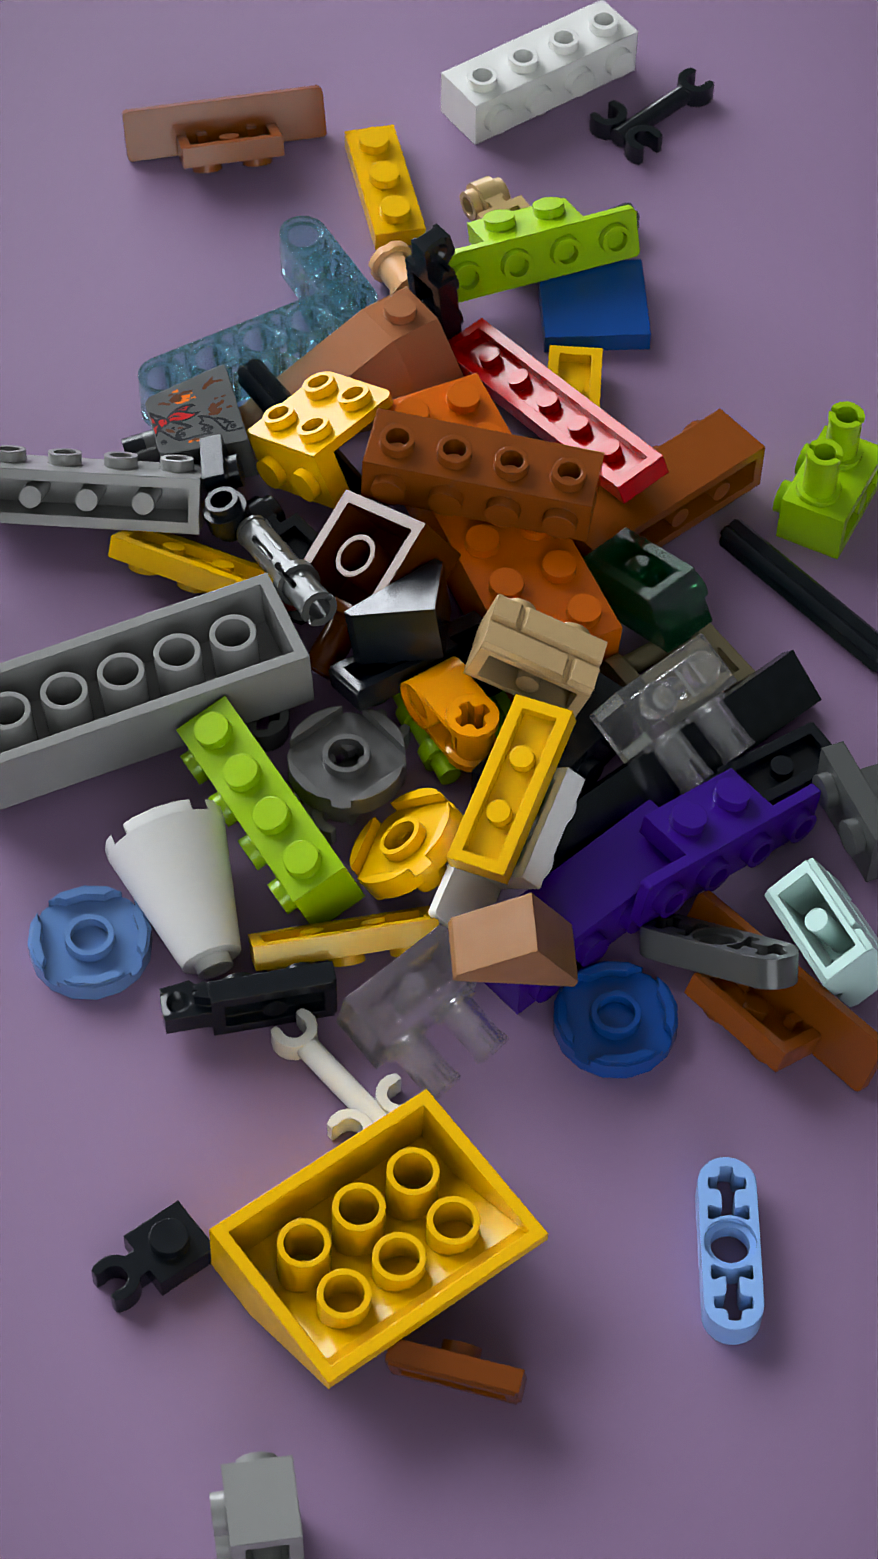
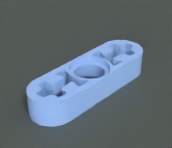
(715, 1273)

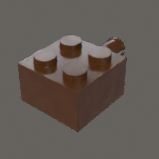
(362, 553)

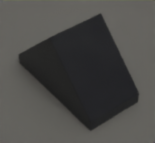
(403, 619)

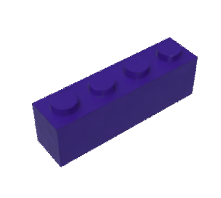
(595, 895)

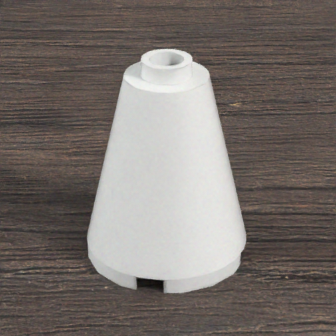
(183, 882)

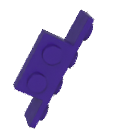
(715, 835)

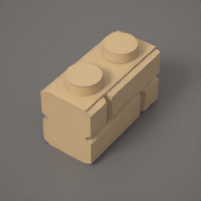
(535, 654)

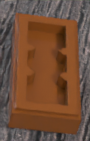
(457, 1367)

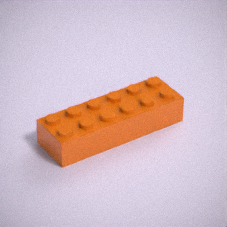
(508, 559)

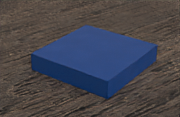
(597, 308)

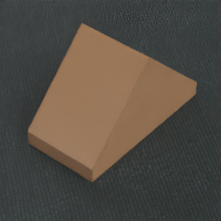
(513, 944)

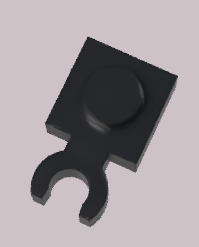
(160, 1251)

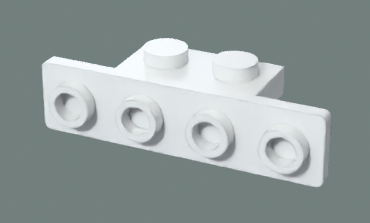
(467, 892)

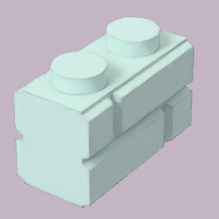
(828, 931)

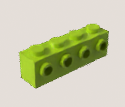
(269, 812)

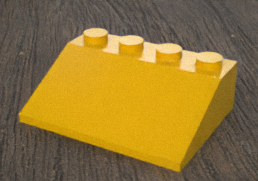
(372, 1239)

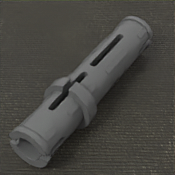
(292, 577)

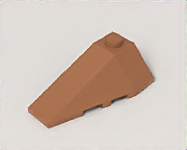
(385, 345)

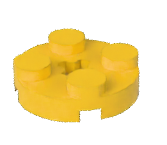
(407, 846)

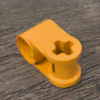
(453, 712)

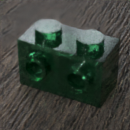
(650, 589)

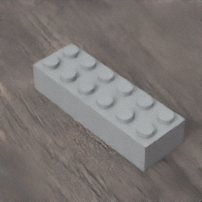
(133, 683)

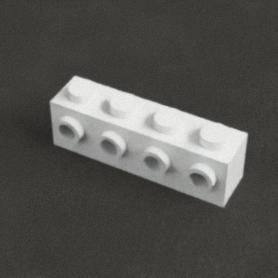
(538, 71)

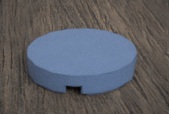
(90, 942)

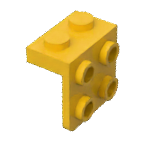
(300, 435)

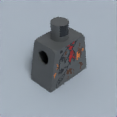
(190, 412)

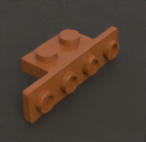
(225, 128)
(785, 1022)

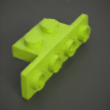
(540, 245)

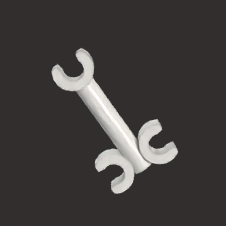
(361, 1106)

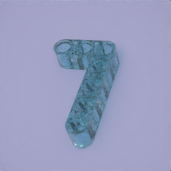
(328, 293)

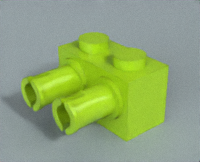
(830, 486)

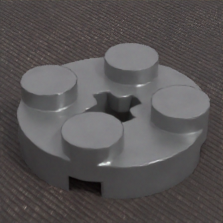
(346, 790)

